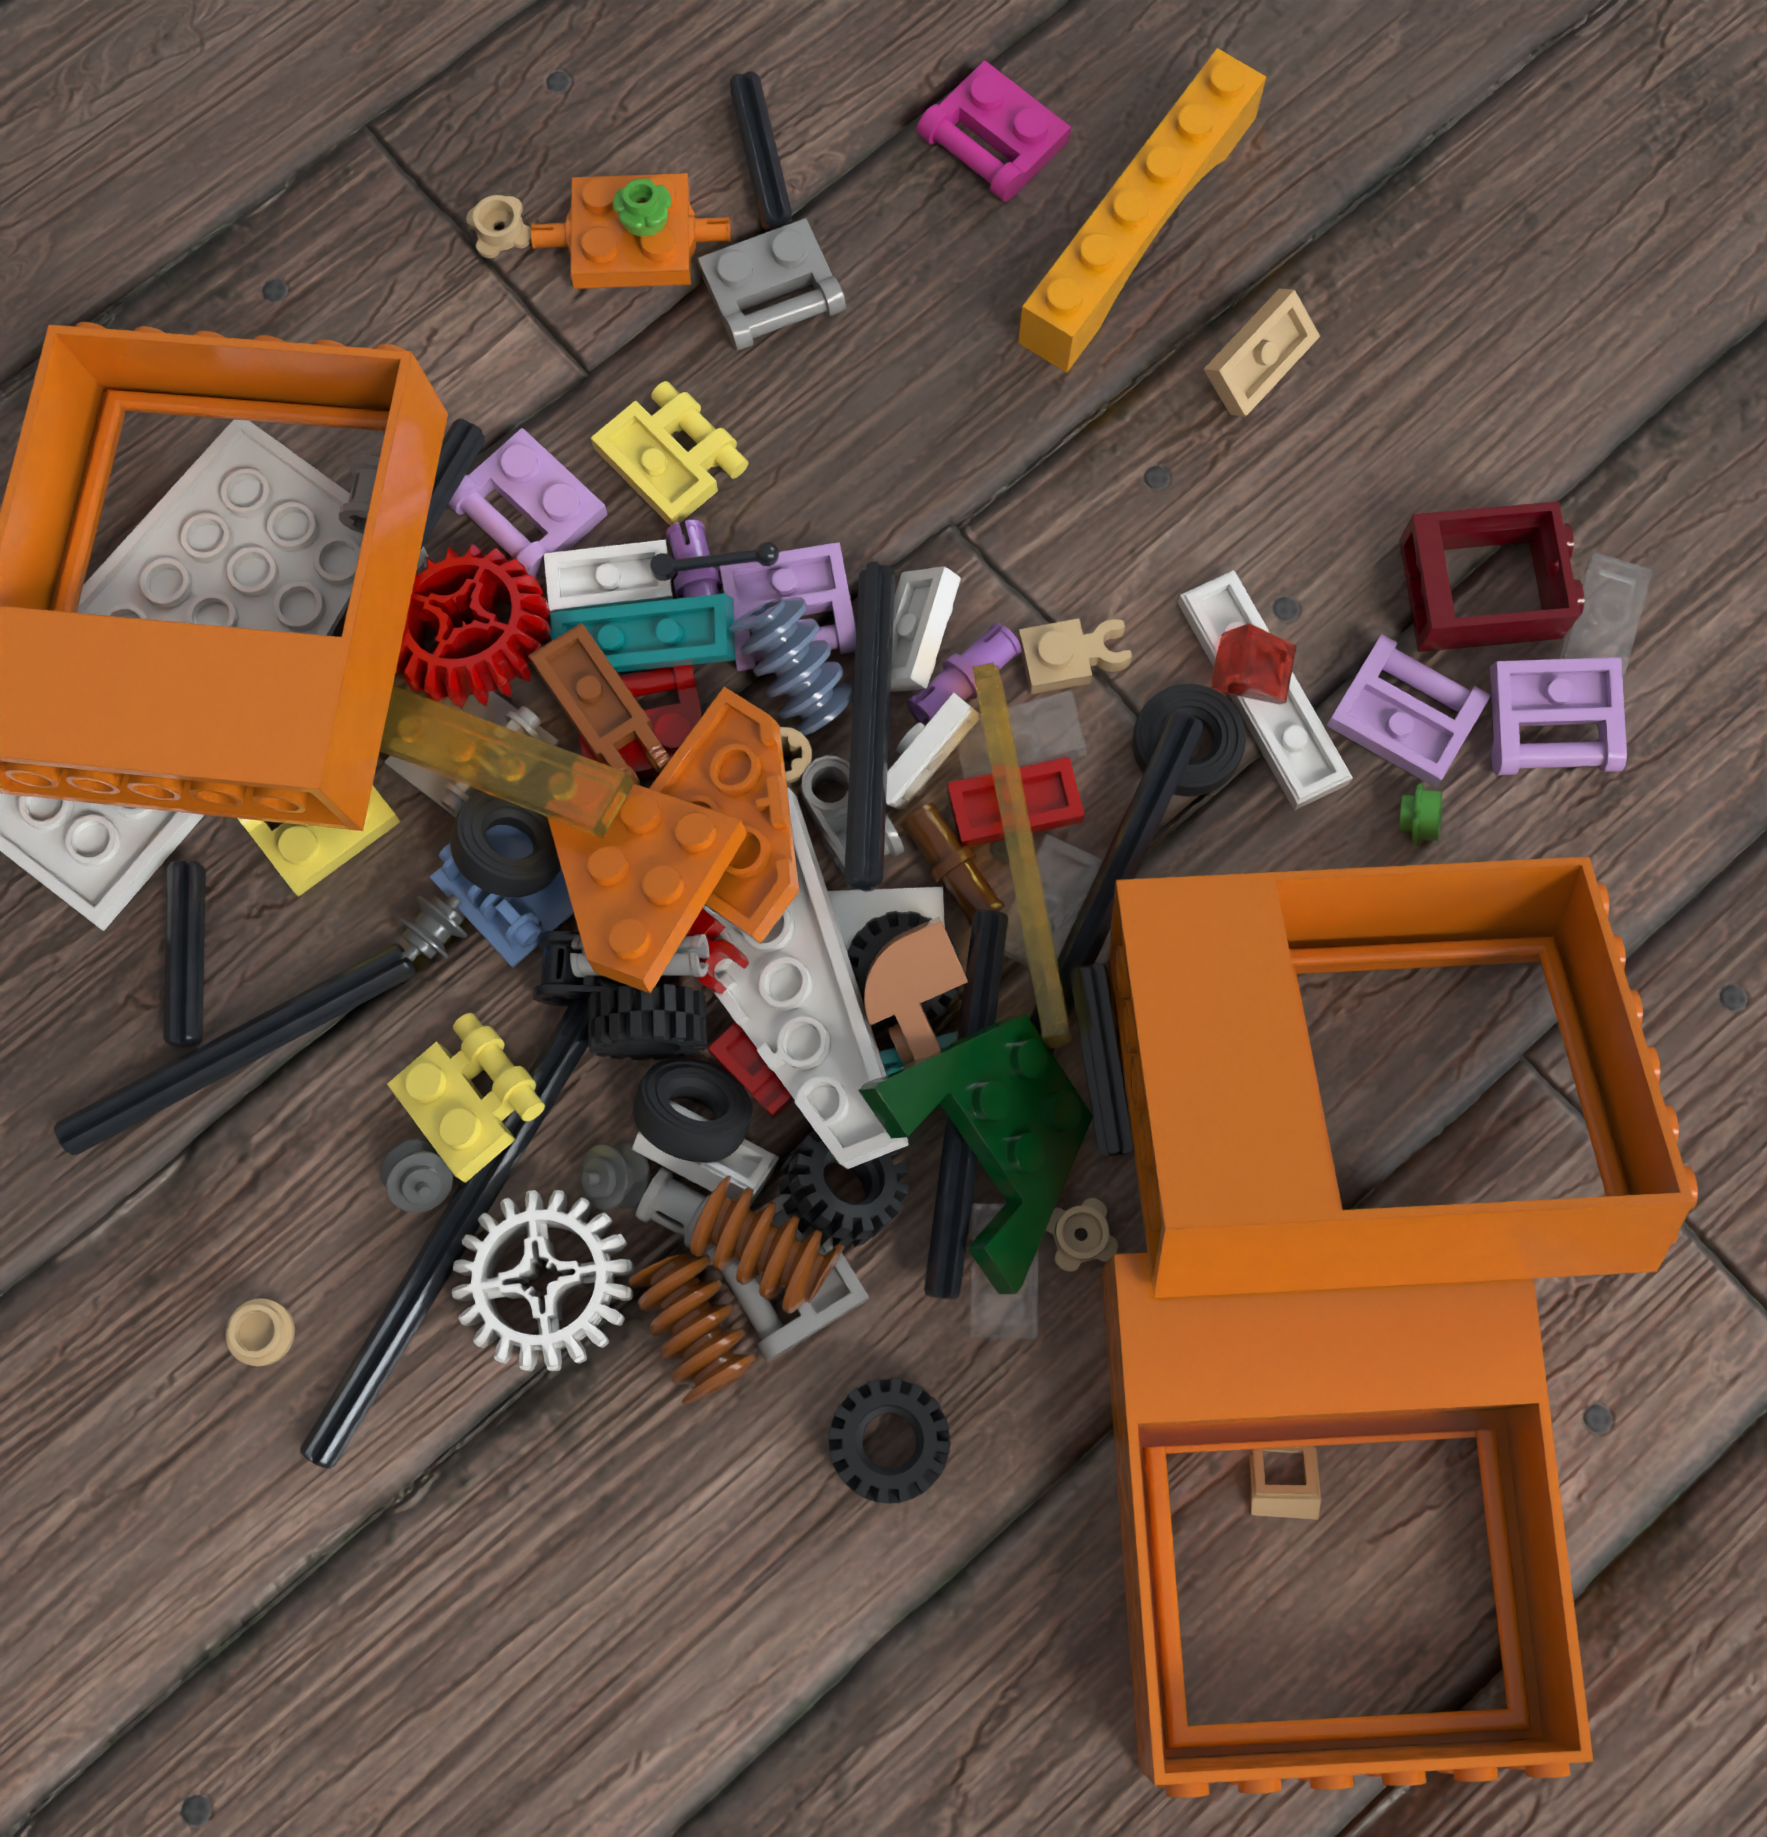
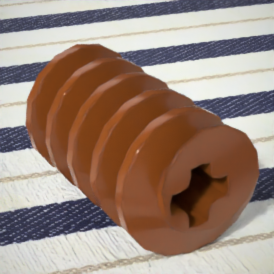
(762, 1247)
(693, 1324)

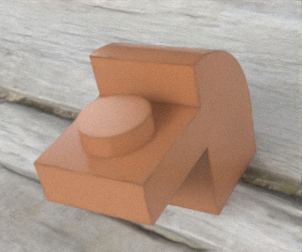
(905, 975)

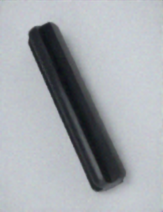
(760, 151)
(184, 954)
(1102, 1058)

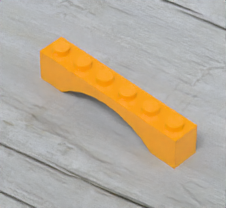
(1096, 264)

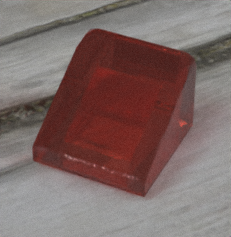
(1253, 664)

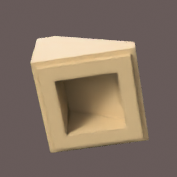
(1285, 1500)

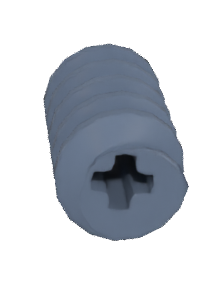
(796, 662)

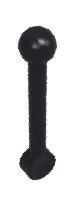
(664, 566)

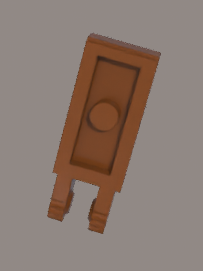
(596, 699)

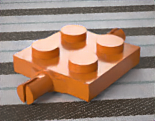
(609, 255)

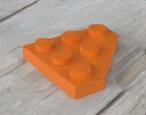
(738, 769)
(644, 880)

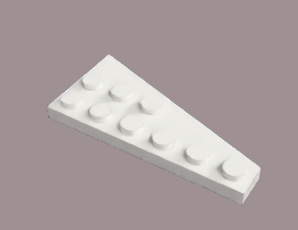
(808, 1013)

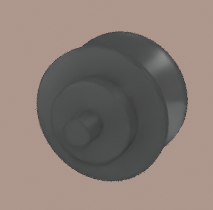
(432, 927)
(415, 1176)
(614, 1176)

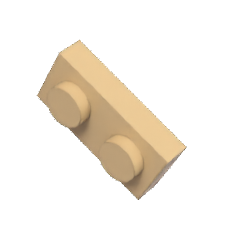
(1262, 352)

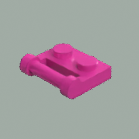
(1005, 120)

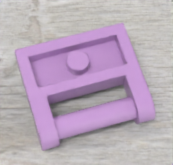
(539, 490)
(807, 573)
(1558, 695)
(1401, 725)

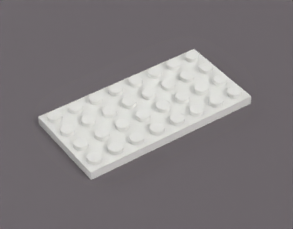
(232, 544)

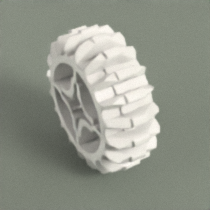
(535, 1223)

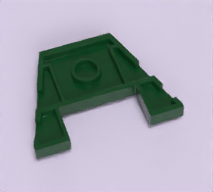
(1015, 1118)

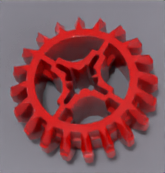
(473, 646)

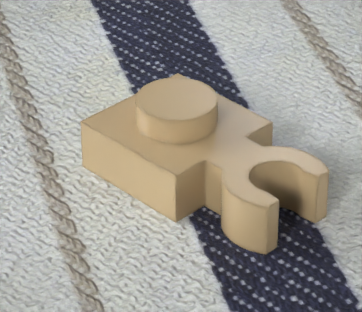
(1062, 657)

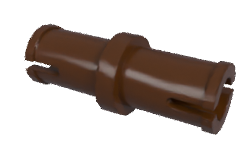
(950, 862)

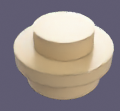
(260, 1332)

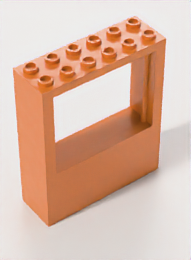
(190, 709)
(1231, 1101)
(1345, 1373)

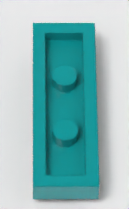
(657, 631)

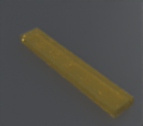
(504, 762)
(1022, 856)

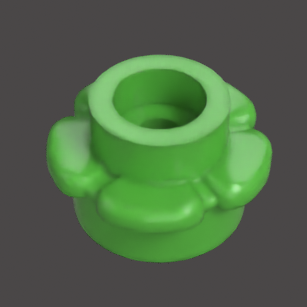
(642, 218)
(1421, 814)

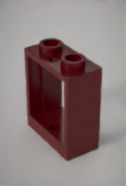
(1429, 584)

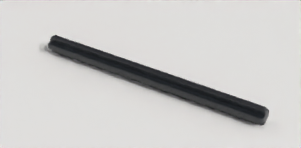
(440, 1251)

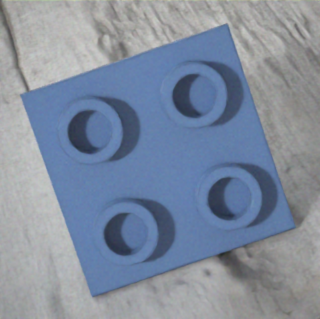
(506, 922)

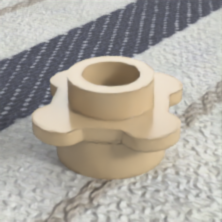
(497, 211)
(1098, 1243)

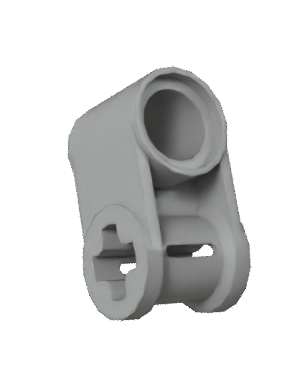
(831, 818)

